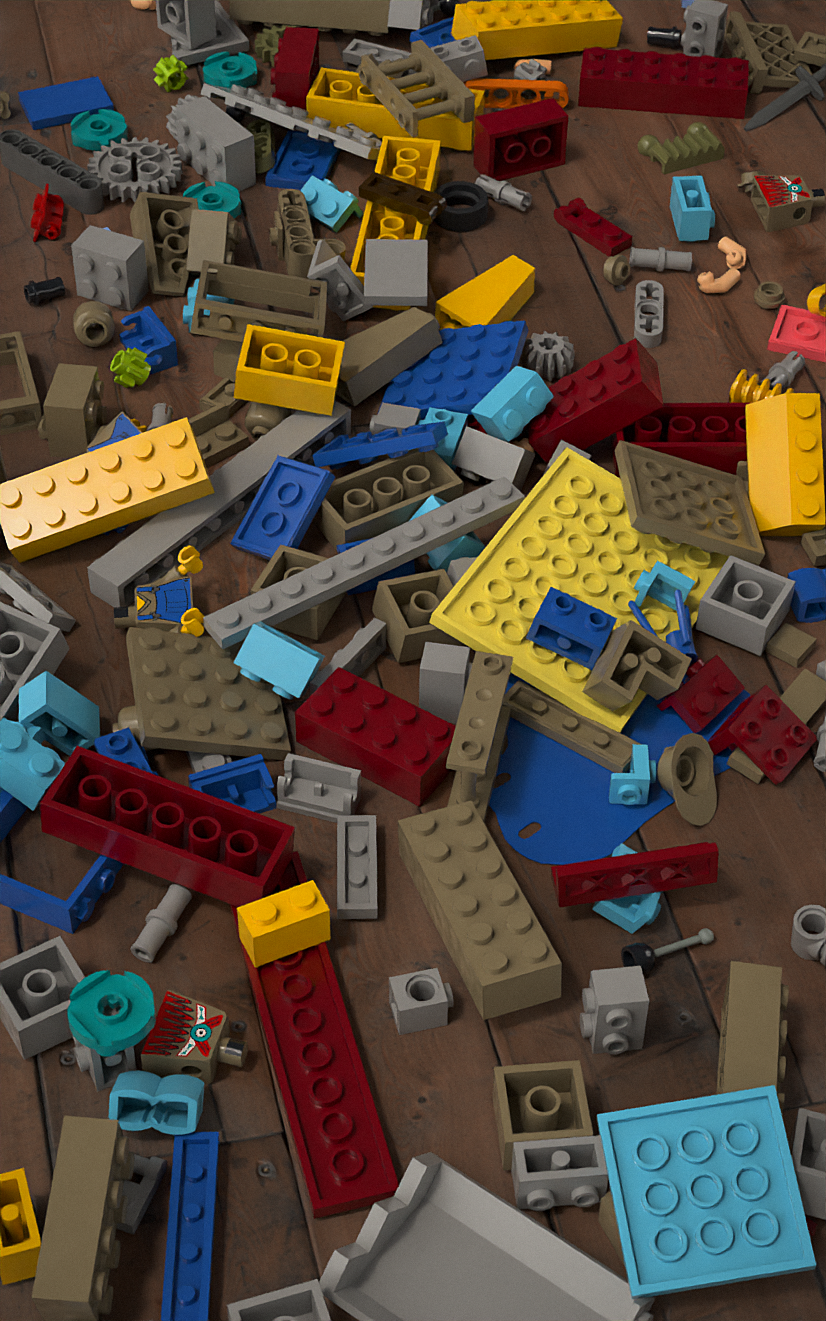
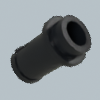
(664, 36)
(43, 290)

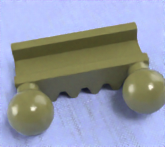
(695, 149)

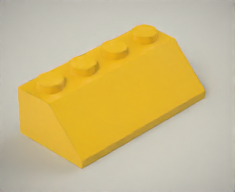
(786, 464)

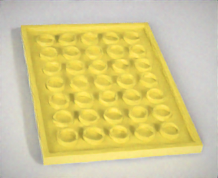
(580, 541)

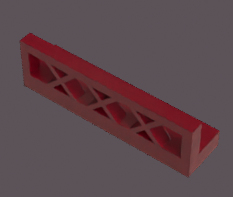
(635, 874)

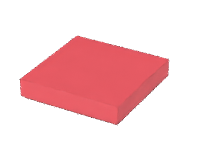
(799, 332)

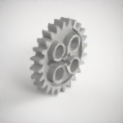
(156, 168)

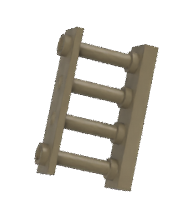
(428, 70)
(480, 732)

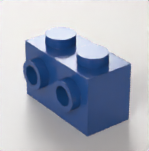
(571, 628)

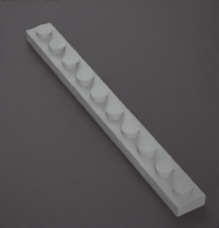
(363, 562)

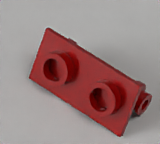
(47, 214)

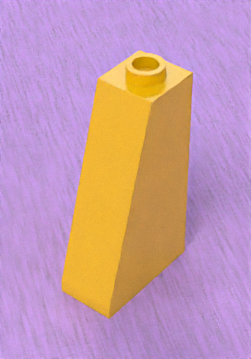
(488, 297)

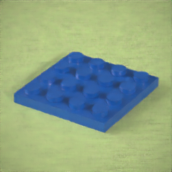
(460, 368)

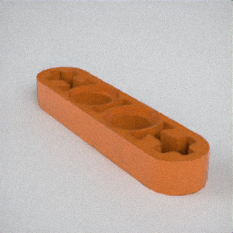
(515, 88)

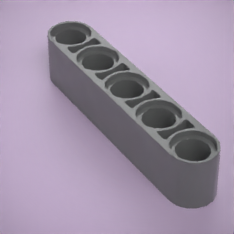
(43, 165)

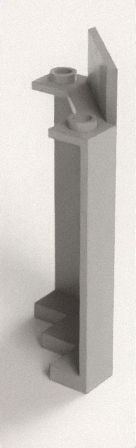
(468, 1255)

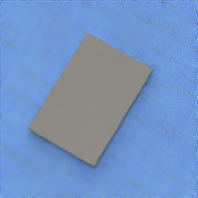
(396, 272)

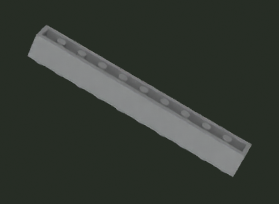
(156, 545)

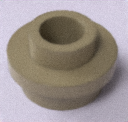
(616, 269)
(769, 295)

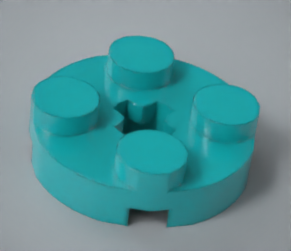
(228, 70)
(98, 129)
(216, 198)
(115, 1032)

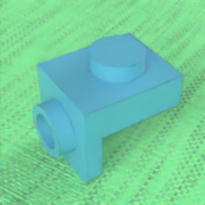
(662, 584)
(633, 786)

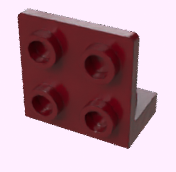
(765, 733)

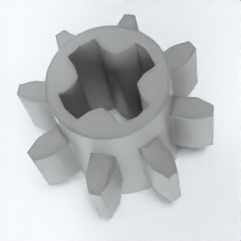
(530, 71)

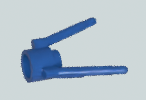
(679, 639)

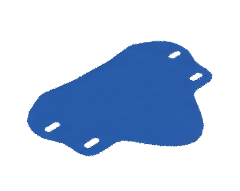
(572, 792)

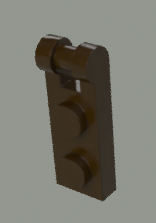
(402, 197)

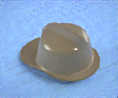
(689, 778)

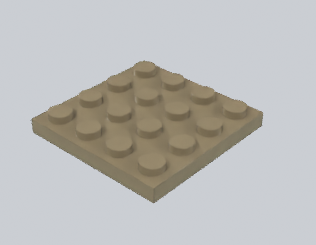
(688, 503)
(199, 700)

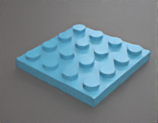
(704, 1192)

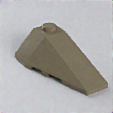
(165, 229)

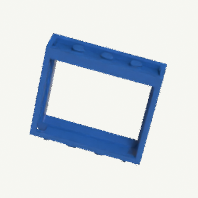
(41, 905)

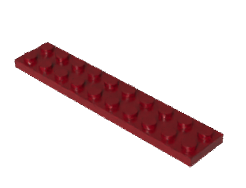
(320, 1075)

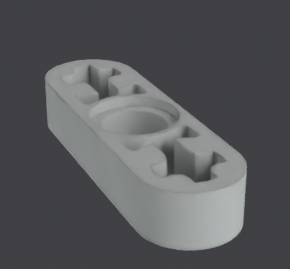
(652, 305)

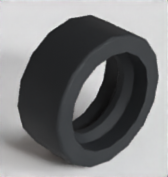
(462, 218)

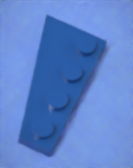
(367, 447)

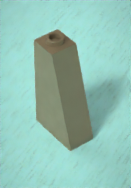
(385, 352)

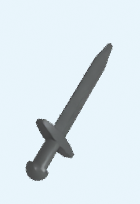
(808, 84)

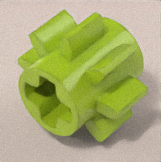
(170, 73)
(130, 367)

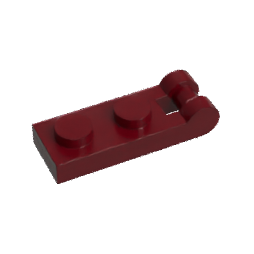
(592, 227)

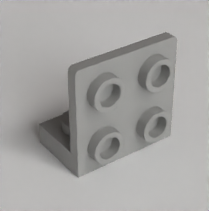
(344, 289)

